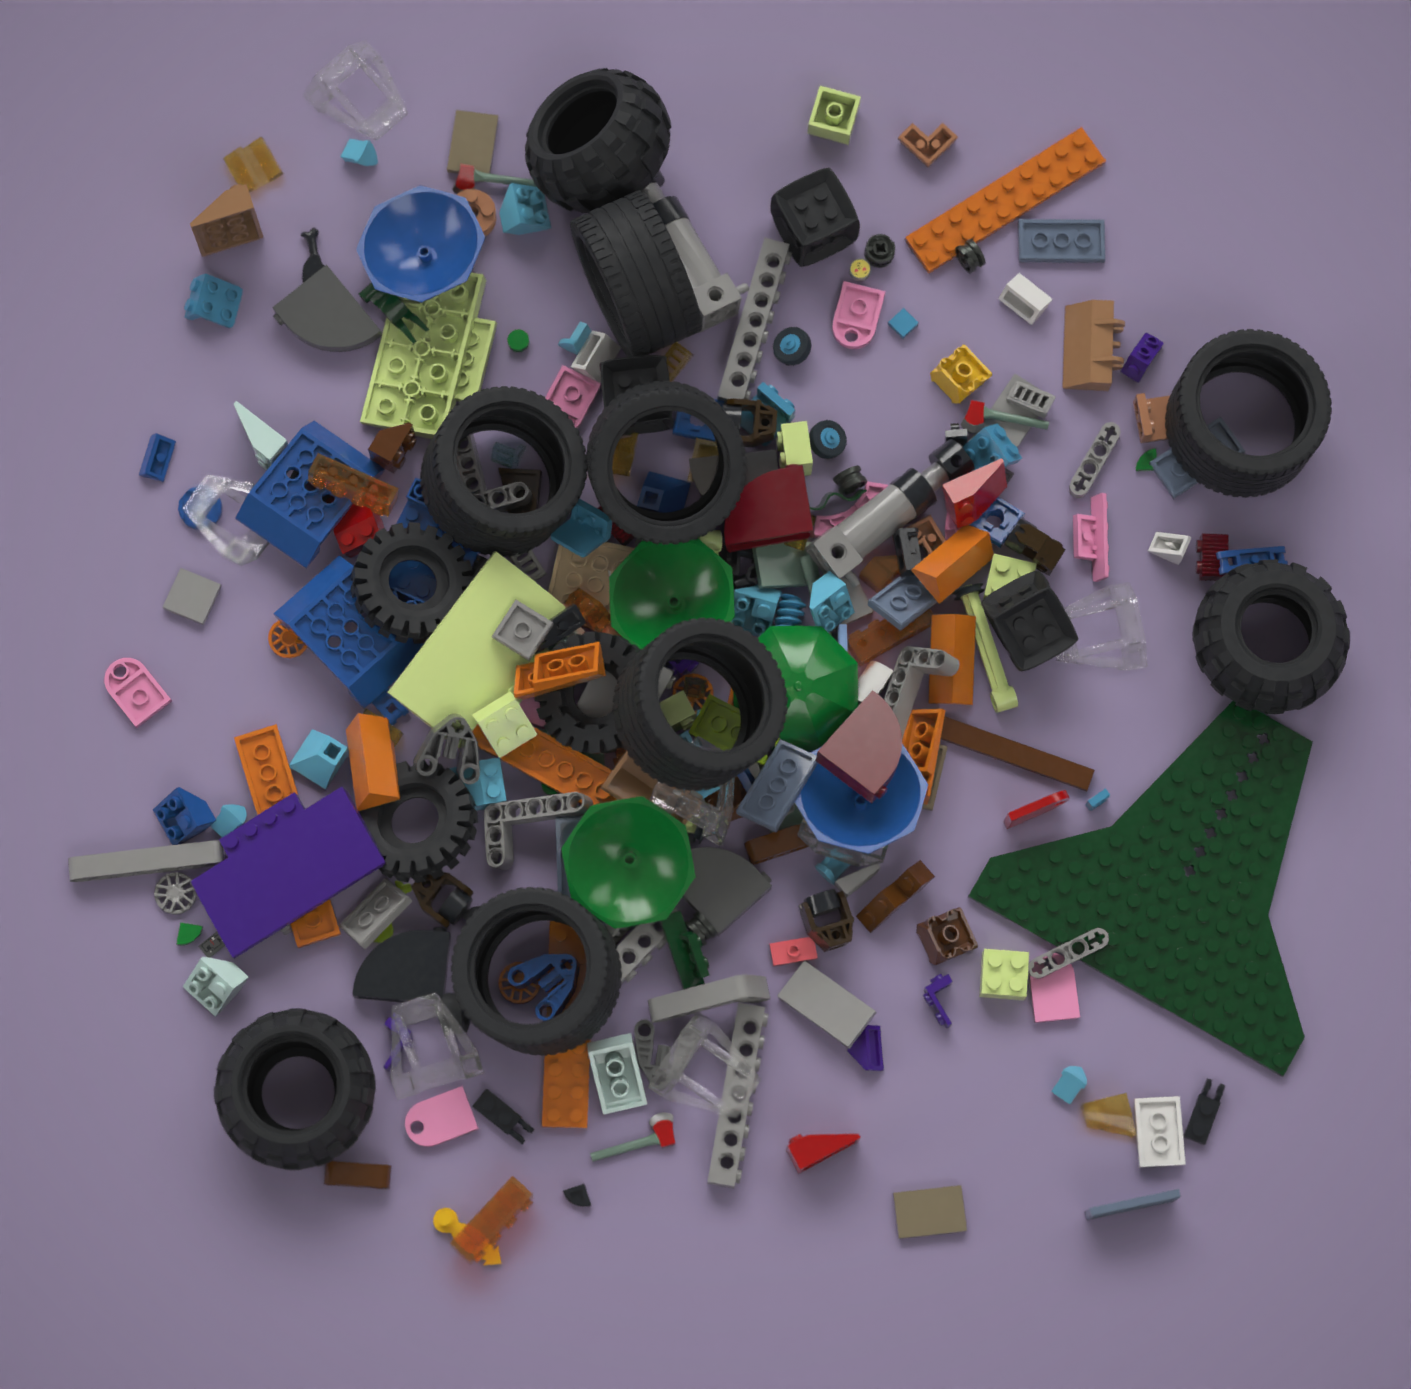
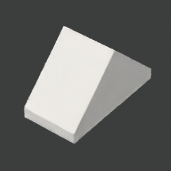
(1169, 546)

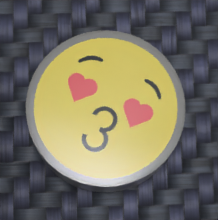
(860, 269)

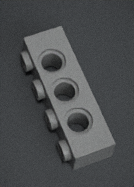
(642, 955)

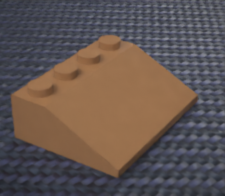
(227, 222)

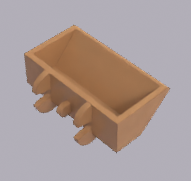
(1090, 345)
(630, 781)

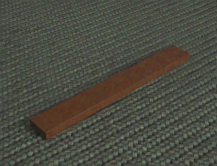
(1016, 754)

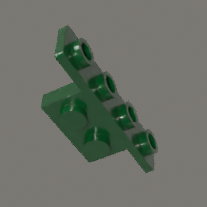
(685, 951)

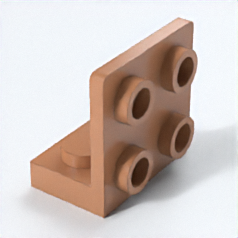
(1150, 417)

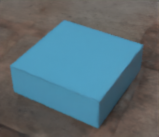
(903, 323)
(1098, 799)

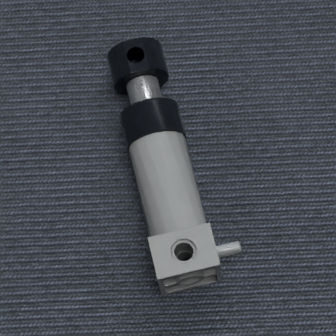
(714, 292)
(887, 512)

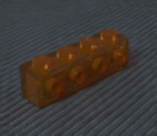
(353, 485)
(884, 636)
(492, 1220)

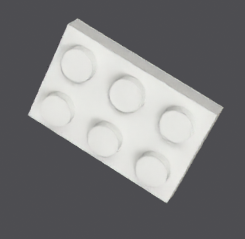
(1159, 1131)

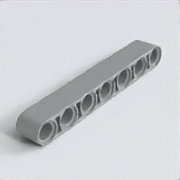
(145, 861)

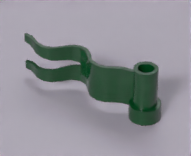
(393, 309)
(826, 497)

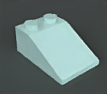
(264, 440)
(616, 1073)

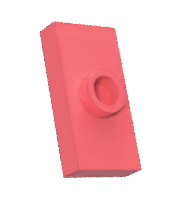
(793, 951)

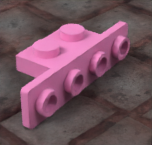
(1091, 537)

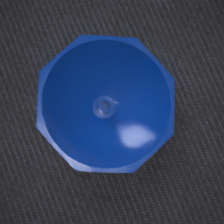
(420, 243)
(850, 821)

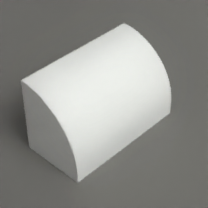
(1025, 298)
(596, 349)
(873, 678)

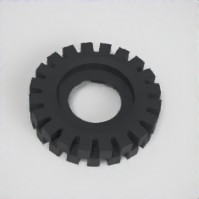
(372, 586)
(561, 712)
(449, 838)

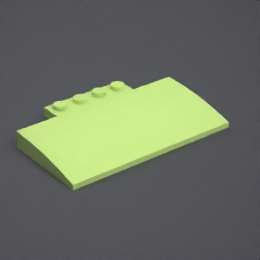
(444, 366)
(460, 662)

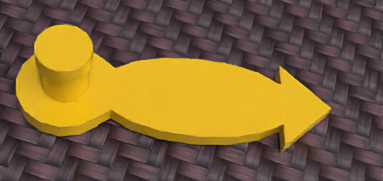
(446, 1221)

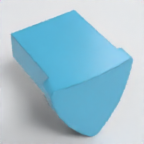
(360, 152)
(577, 339)
(229, 819)
(831, 869)
(1070, 1083)

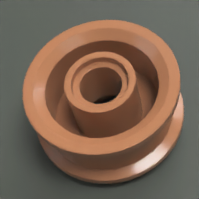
(483, 206)

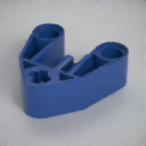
(537, 968)

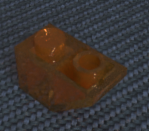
(880, 572)
(590, 608)

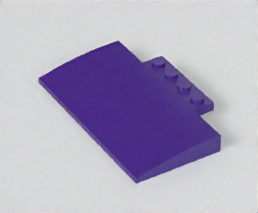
(285, 867)

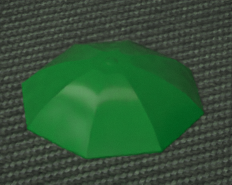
(667, 586)
(818, 682)
(628, 862)

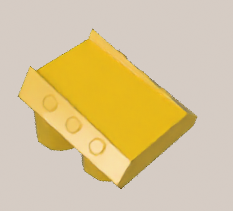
(960, 374)

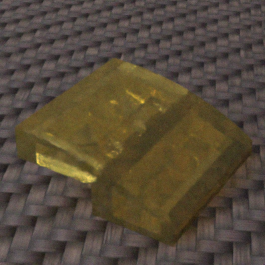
(253, 165)

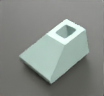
(215, 983)

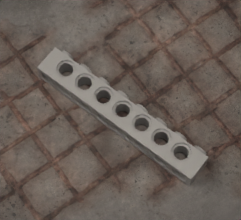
(770, 251)
(717, 1174)

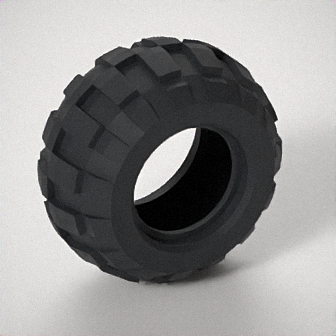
(597, 139)
(1243, 675)
(263, 1046)

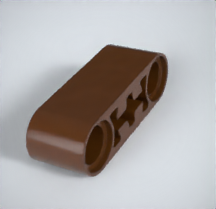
(774, 845)
(357, 1175)

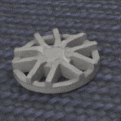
(175, 893)

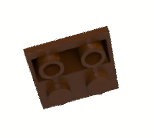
(392, 445)

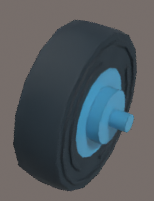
(792, 346)
(827, 439)

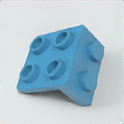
(213, 300)
(769, 396)
(991, 446)
(584, 530)

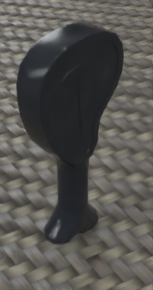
(314, 262)

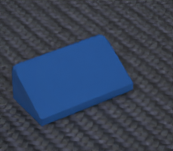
(157, 457)

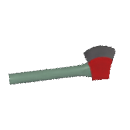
(468, 175)
(978, 412)
(663, 1127)

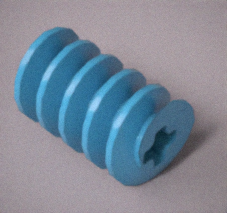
(789, 610)

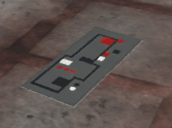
(212, 945)

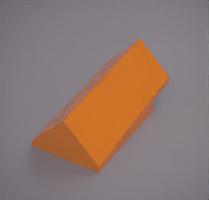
(954, 561)
(956, 637)
(559, 670)
(923, 740)
(372, 761)

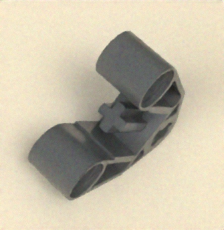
(433, 743)
(645, 1049)

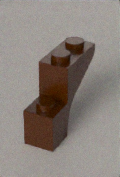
(894, 896)

